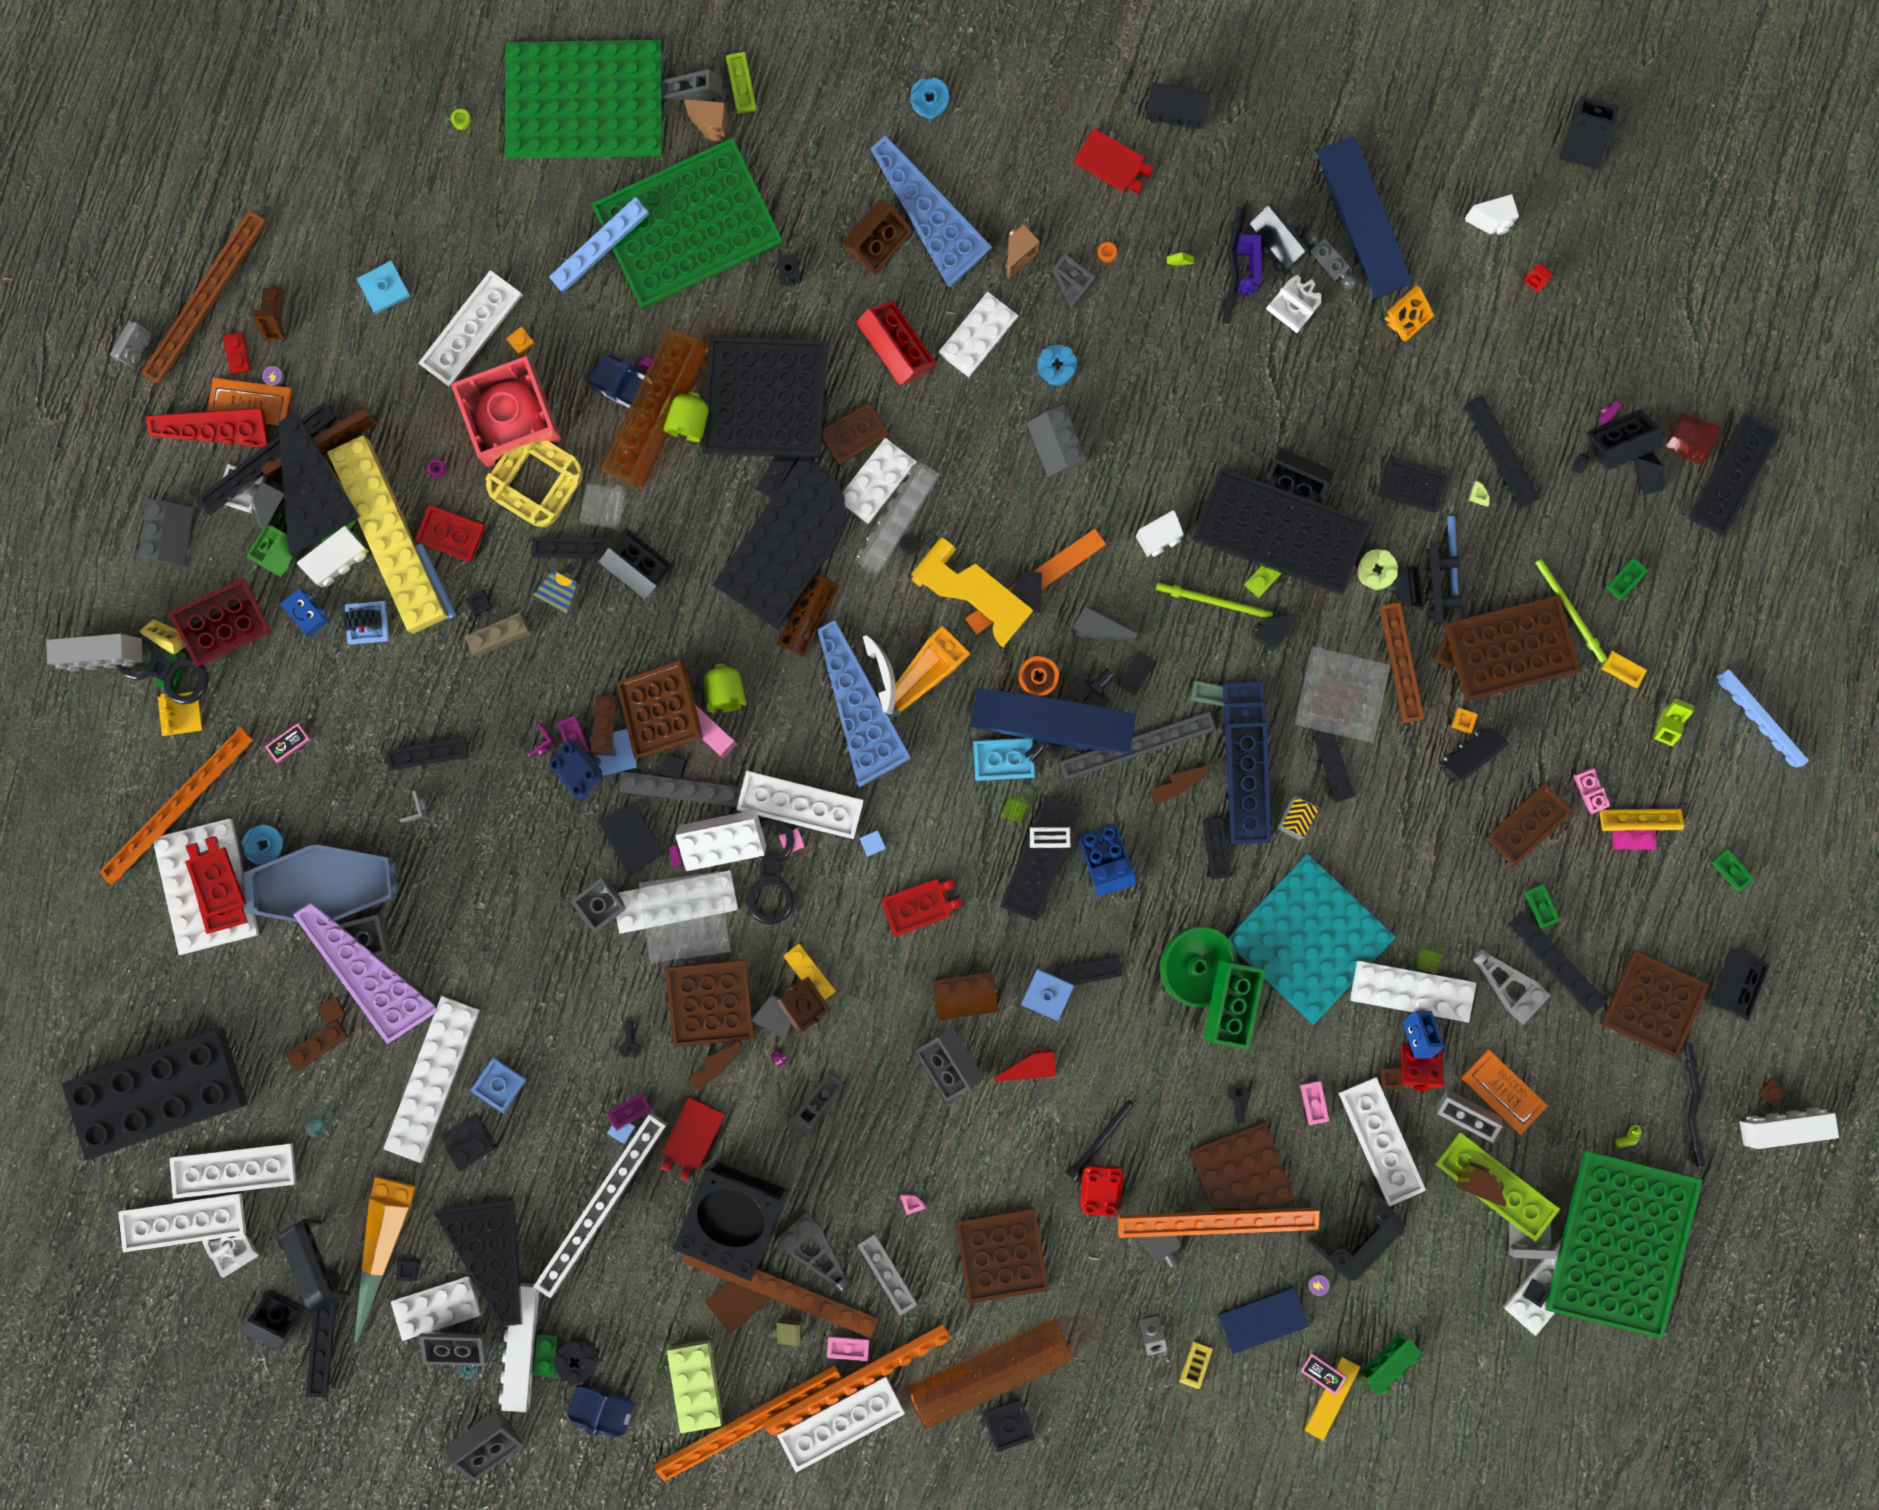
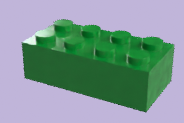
(1234, 1004)

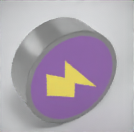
(273, 376)
(1318, 1285)

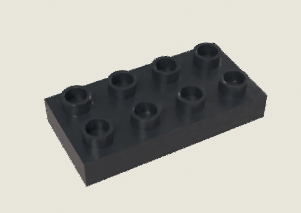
(154, 1094)

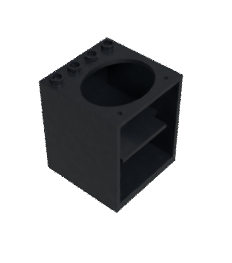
(731, 1220)

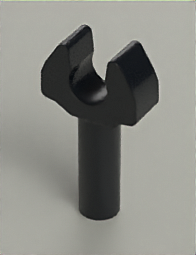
(629, 1041)
(1239, 1102)

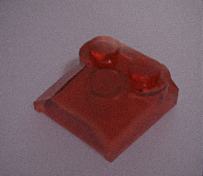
(1693, 439)

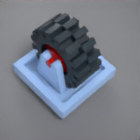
(366, 622)

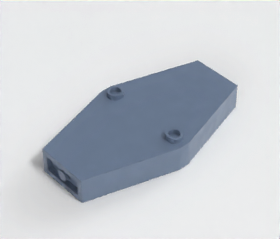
(329, 877)

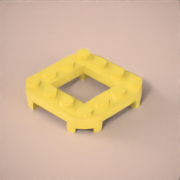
(558, 496)

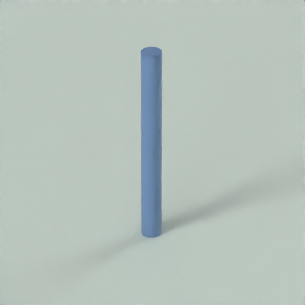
(1452, 552)
(435, 580)

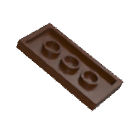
(1529, 824)

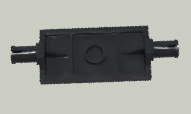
(1083, 692)

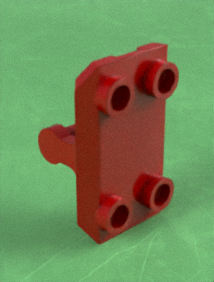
(1101, 1190)

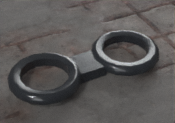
(166, 672)
(771, 875)

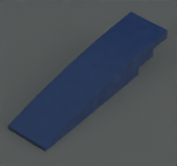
(1363, 217)
(1053, 721)
(1247, 762)

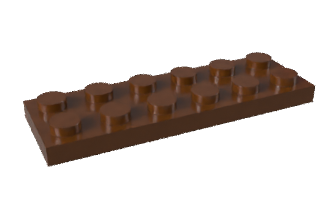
(331, 438)

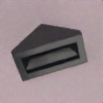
(1650, 473)
(1407, 587)

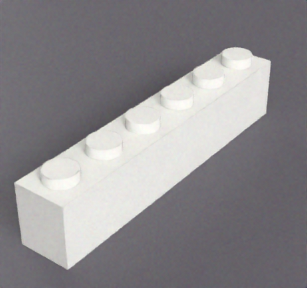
(520, 1354)

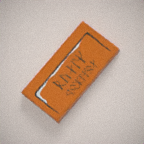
(241, 395)
(1504, 1091)

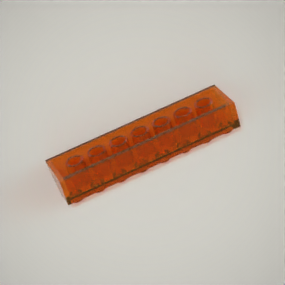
(642, 429)
(990, 1374)

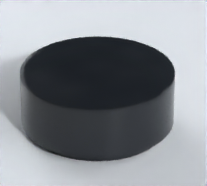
(1580, 463)
(910, 544)

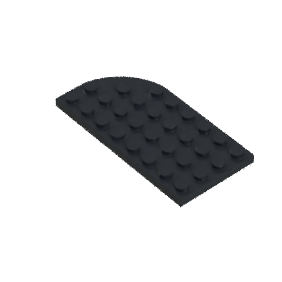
(786, 544)

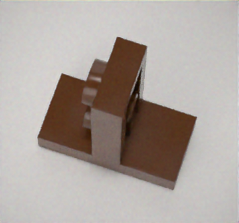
(270, 314)

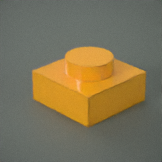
(520, 341)
(1464, 720)

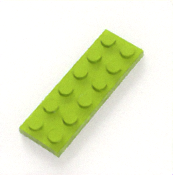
(1524, 1206)

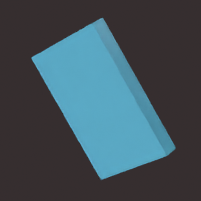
(1003, 759)

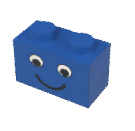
(305, 612)
(1423, 1034)

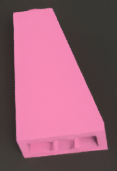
(714, 735)

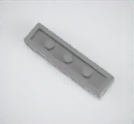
(887, 1274)

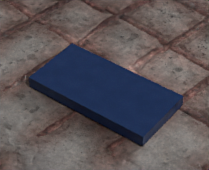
(1263, 1320)

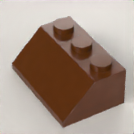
(877, 236)
(965, 996)
(1479, 1182)

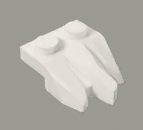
(1295, 303)

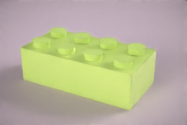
(695, 1386)

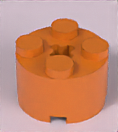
(1040, 666)

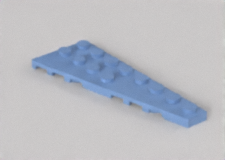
(943, 230)
(868, 730)

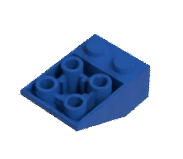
(1107, 860)

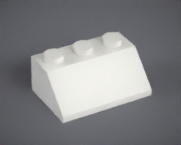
(333, 557)

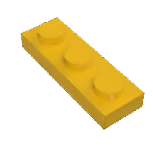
(805, 967)

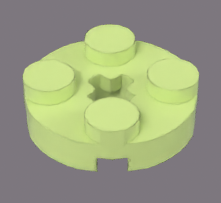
(1372, 579)

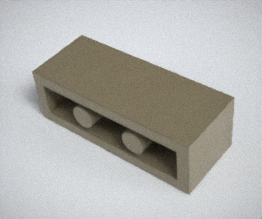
(498, 635)

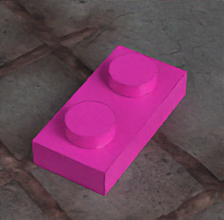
(1634, 839)

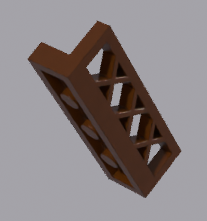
(811, 616)

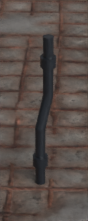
(1236, 228)
(1696, 1145)

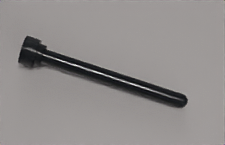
(1076, 1170)

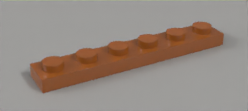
(1401, 663)

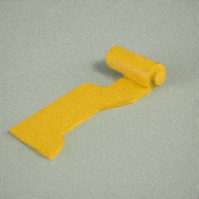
(973, 586)

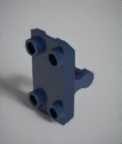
(616, 379)
(576, 769)
(600, 1411)

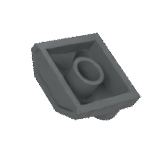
(599, 904)

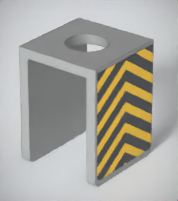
(1298, 818)

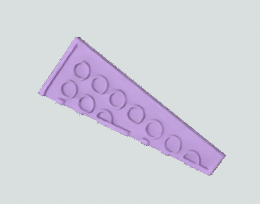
(379, 991)

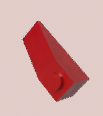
(1035, 1065)

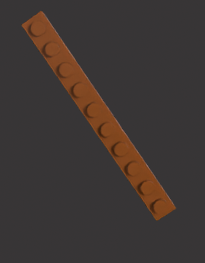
(204, 297)
(797, 1297)

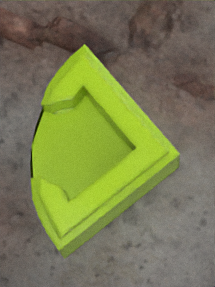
(1180, 259)

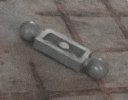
(1330, 259)

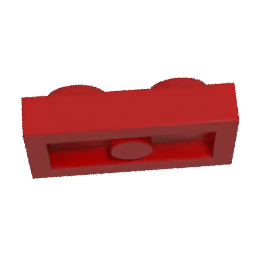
(1538, 277)
(236, 353)

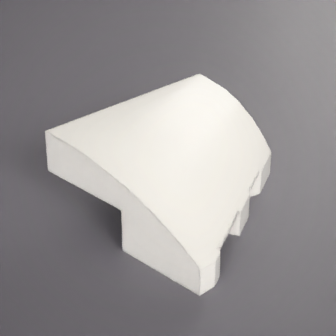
(230, 1253)

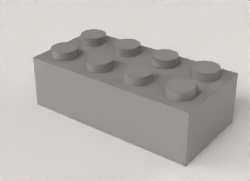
(94, 652)

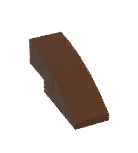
(1177, 784)
(714, 1065)

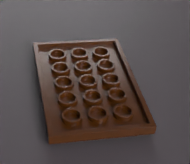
(1512, 648)

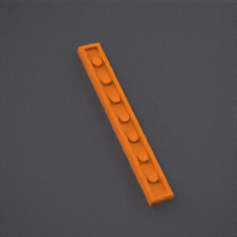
(1051, 571)

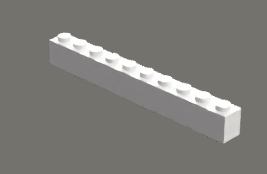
(600, 1205)

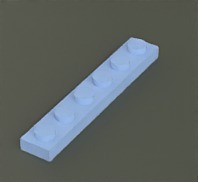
(599, 245)
(1762, 718)

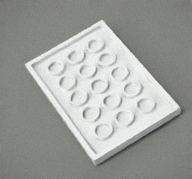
(180, 893)

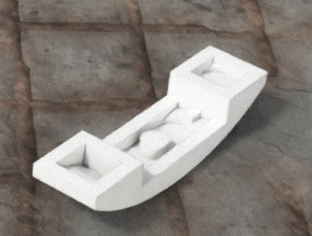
(888, 696)

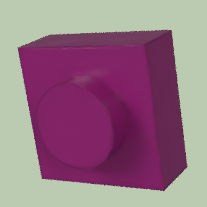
(1608, 411)
(676, 856)

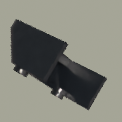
(1355, 1264)
(308, 1265)

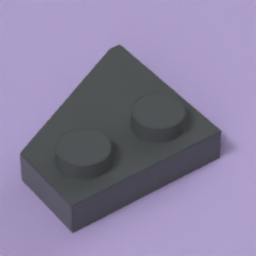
(1072, 279)

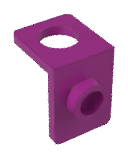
(543, 748)

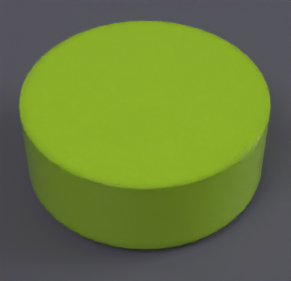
(461, 119)

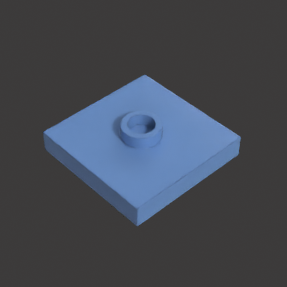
(622, 755)
(1047, 994)
(498, 1084)

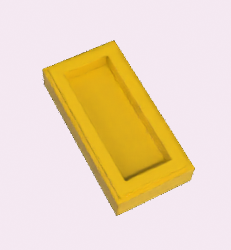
(1624, 669)

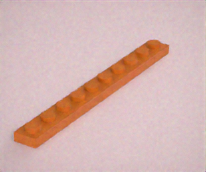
(176, 805)
(1218, 1222)
(850, 1384)
(742, 1426)

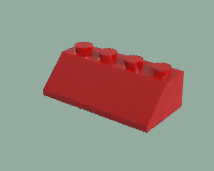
(895, 342)

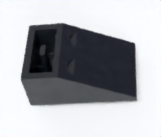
(1589, 132)

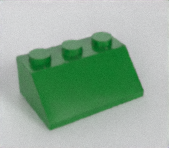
(1390, 1364)

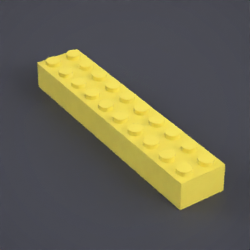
(387, 534)

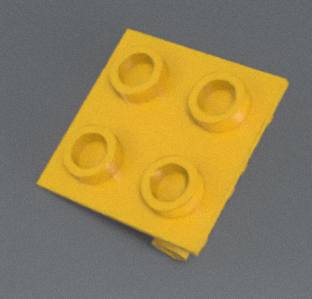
(177, 717)

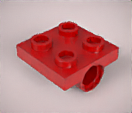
(1421, 1072)

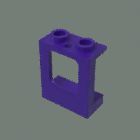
(1250, 245)

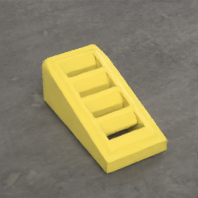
(172, 645)
(1183, 1379)

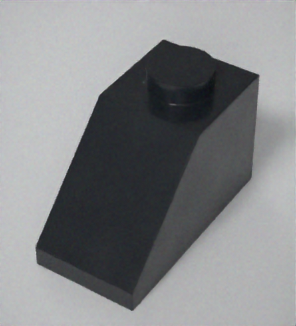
(1272, 630)

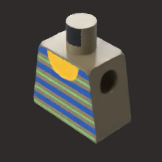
(559, 590)

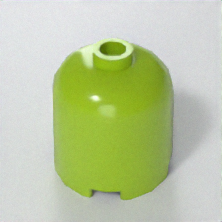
(687, 417)
(723, 689)

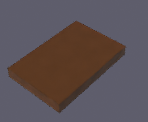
(854, 433)
(735, 1305)

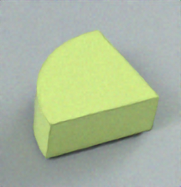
(1479, 494)

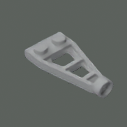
(1528, 1002)

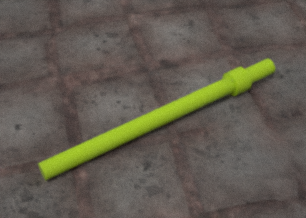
(1177, 591)
(1592, 643)

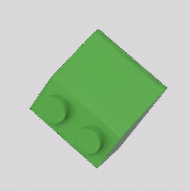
(271, 550)

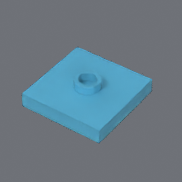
(383, 287)

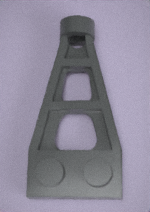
(797, 1233)

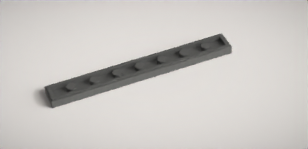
(1140, 745)

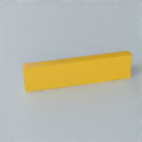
(1642, 819)
(1330, 1403)

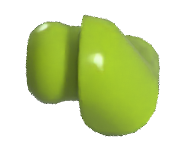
(1631, 1137)

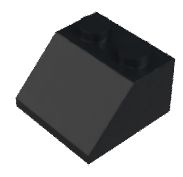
(468, 1142)
(274, 1320)

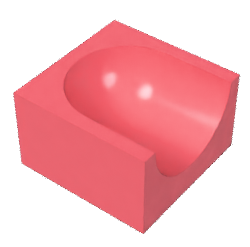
(505, 409)

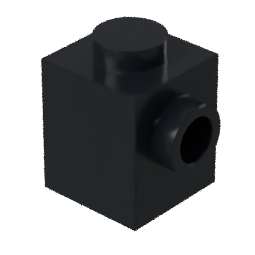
(789, 270)

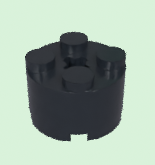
(576, 1372)

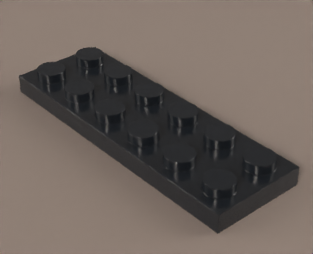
(1733, 475)
(1039, 866)

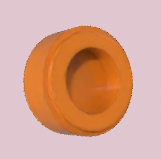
(1107, 252)

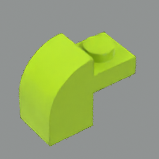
(1672, 721)

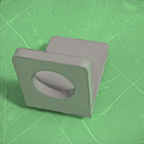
(421, 806)
(1153, 1335)

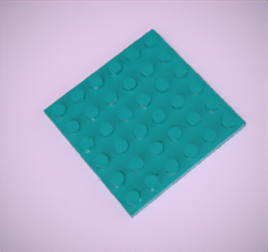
(1309, 938)

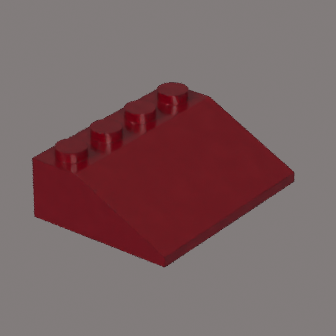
(220, 622)

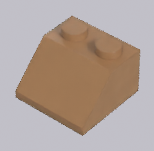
(709, 118)
(1021, 249)

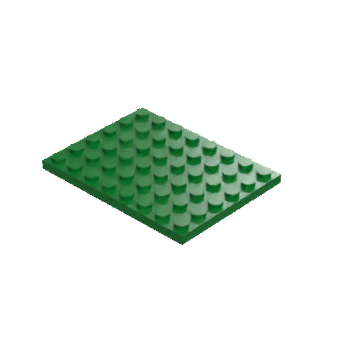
(583, 99)
(698, 225)
(1623, 1244)

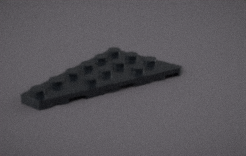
(312, 492)
(489, 1249)

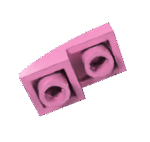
(1591, 791)

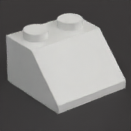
(1494, 215)
(1160, 534)

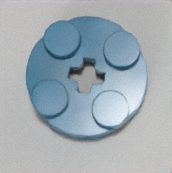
(929, 86)
(1049, 372)
(261, 833)

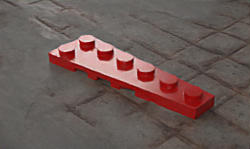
(224, 426)

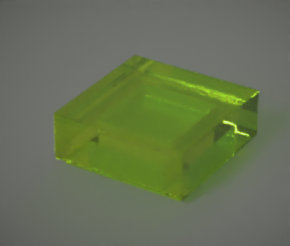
(1014, 810)
(1428, 961)

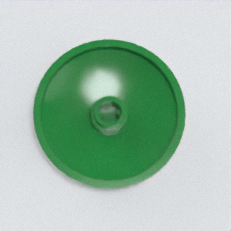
(1192, 962)

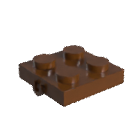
(803, 1005)

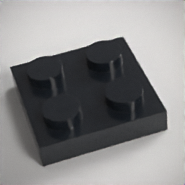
(1008, 1425)

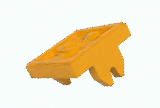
(1422, 305)

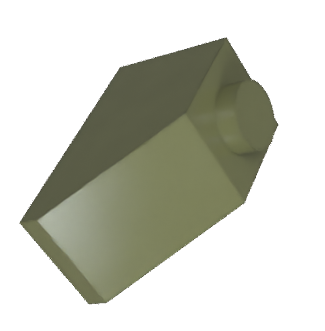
(789, 1331)

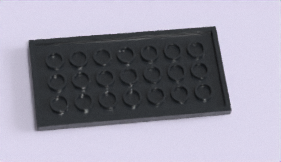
(1281, 531)

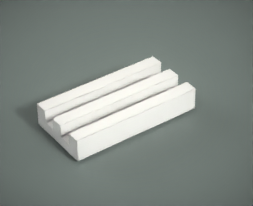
(1050, 837)

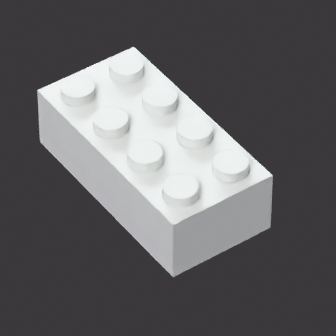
(721, 840)
(1789, 1129)

